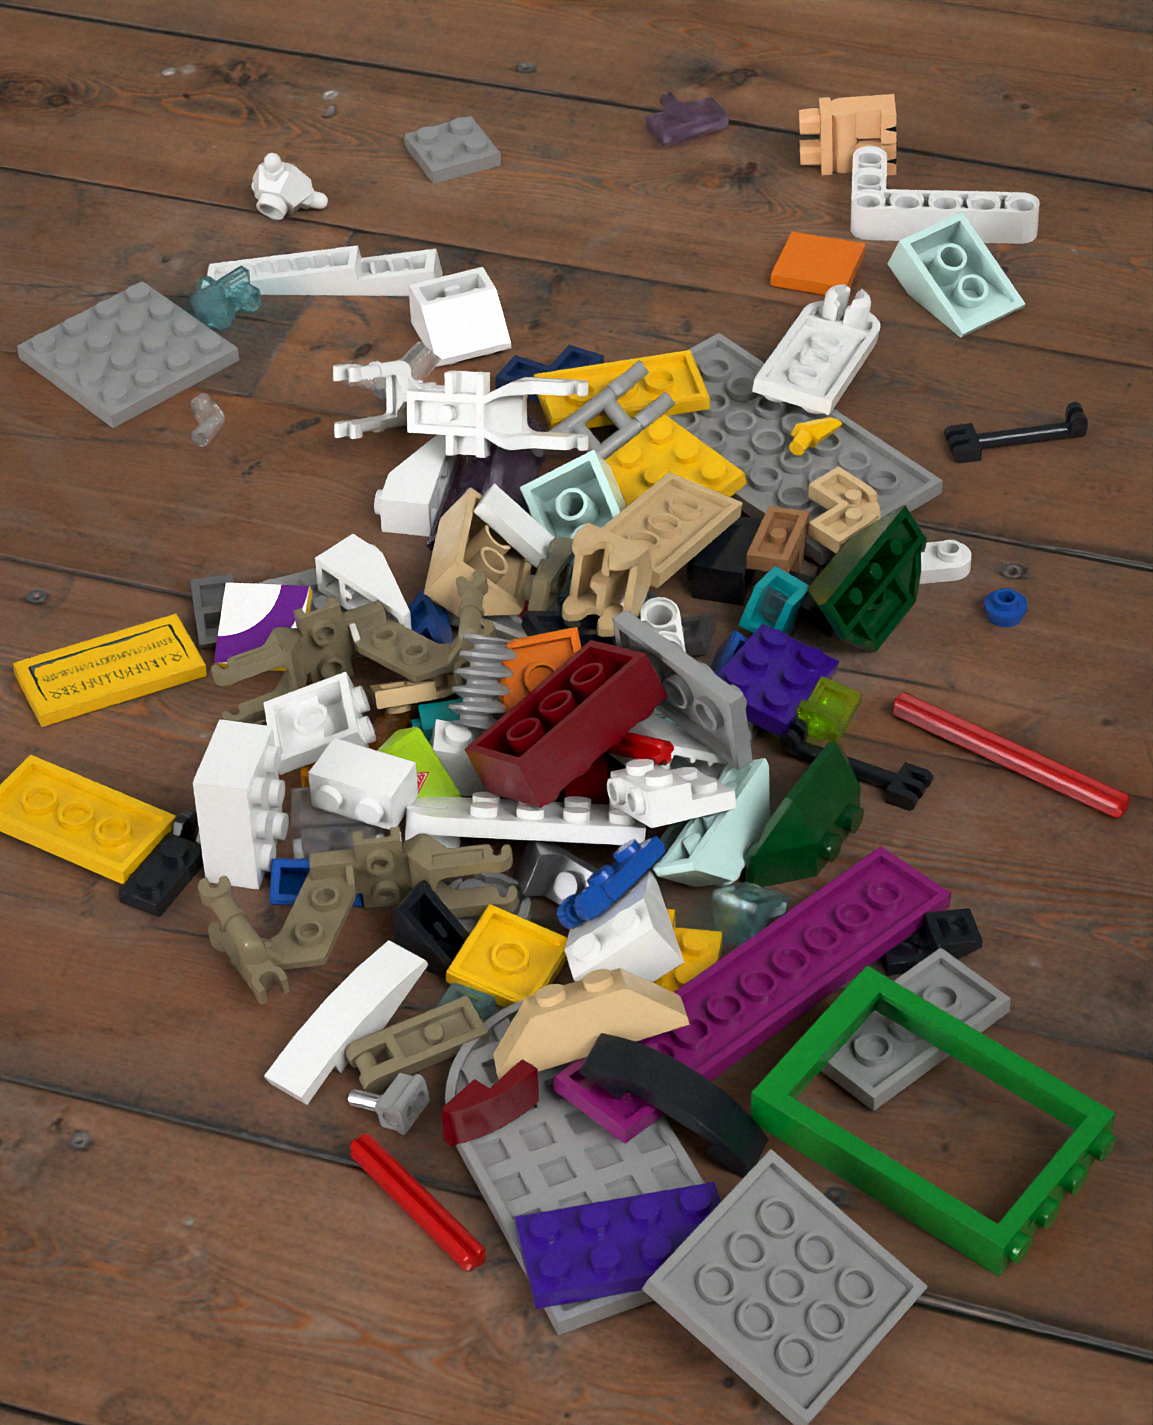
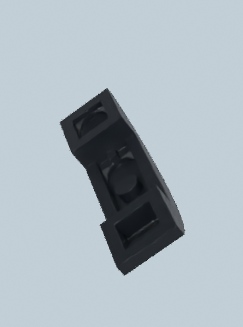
(680, 1093)

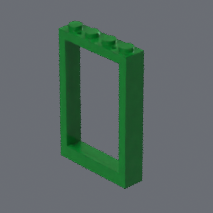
(897, 1187)

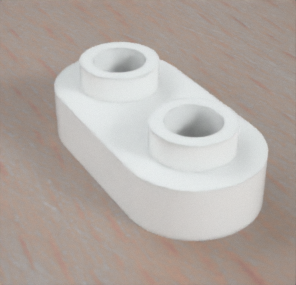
(945, 562)

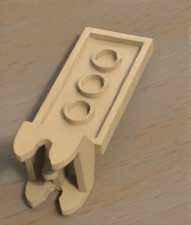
(643, 548)

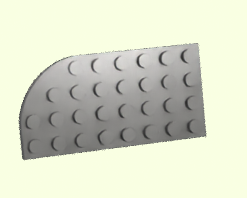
(560, 1161)

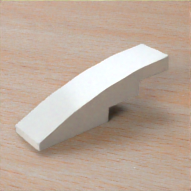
(351, 1012)

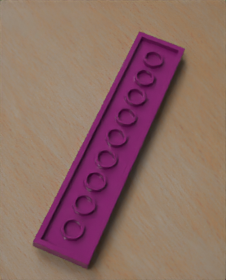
(774, 979)

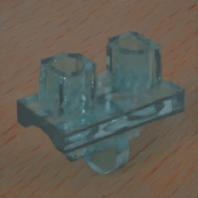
(220, 299)

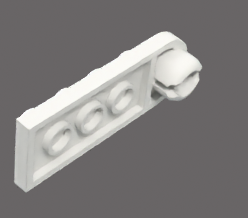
(820, 352)
(497, 818)

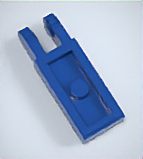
(610, 882)

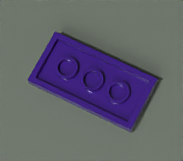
(608, 1243)

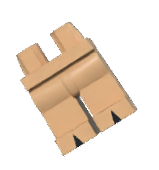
(844, 128)

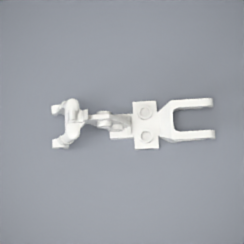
(461, 409)

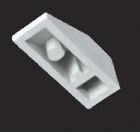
(415, 490)
(360, 575)

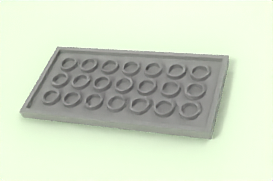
(757, 439)

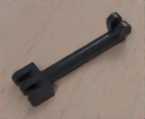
(968, 445)
(902, 788)

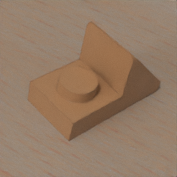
(779, 540)

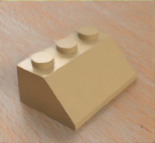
(469, 545)

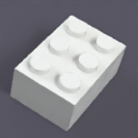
(240, 803)

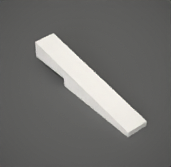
(336, 272)

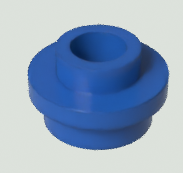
(1005, 607)

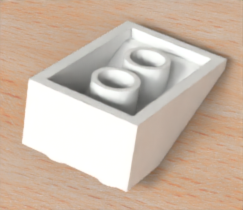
(627, 935)

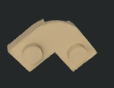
(849, 504)
(398, 695)

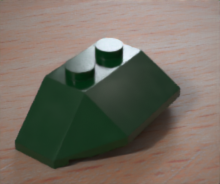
(872, 580)
(808, 823)

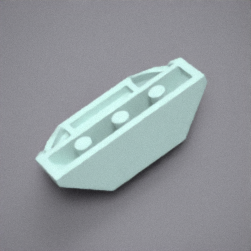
(715, 845)

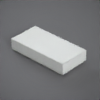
(514, 525)

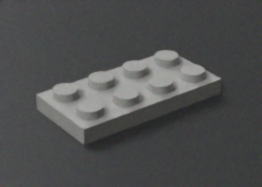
(696, 696)
(887, 1057)

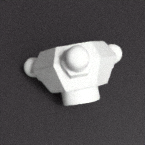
(283, 189)

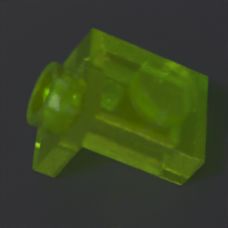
(829, 709)

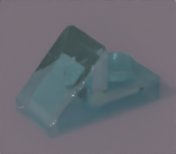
(744, 910)

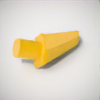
(812, 433)

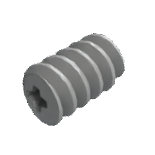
(482, 680)

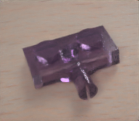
(686, 119)

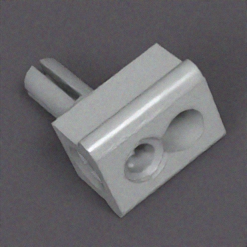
(398, 1105)

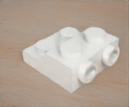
(316, 714)
(665, 795)

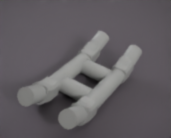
(607, 402)

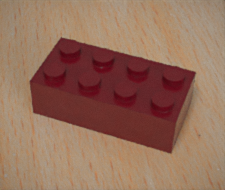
(566, 723)

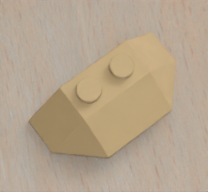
(566, 1020)

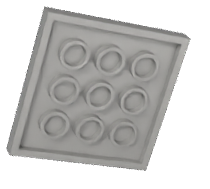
(128, 354)
(785, 1289)

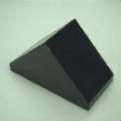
(428, 929)

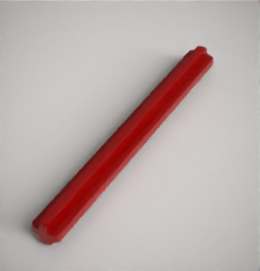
(1011, 755)

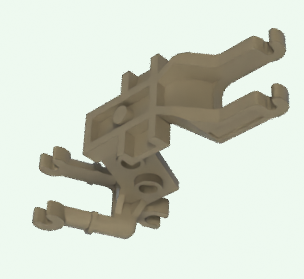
(330, 638)
(375, 867)

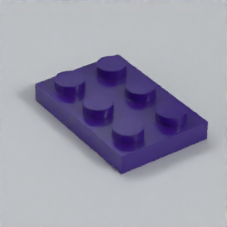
(776, 676)

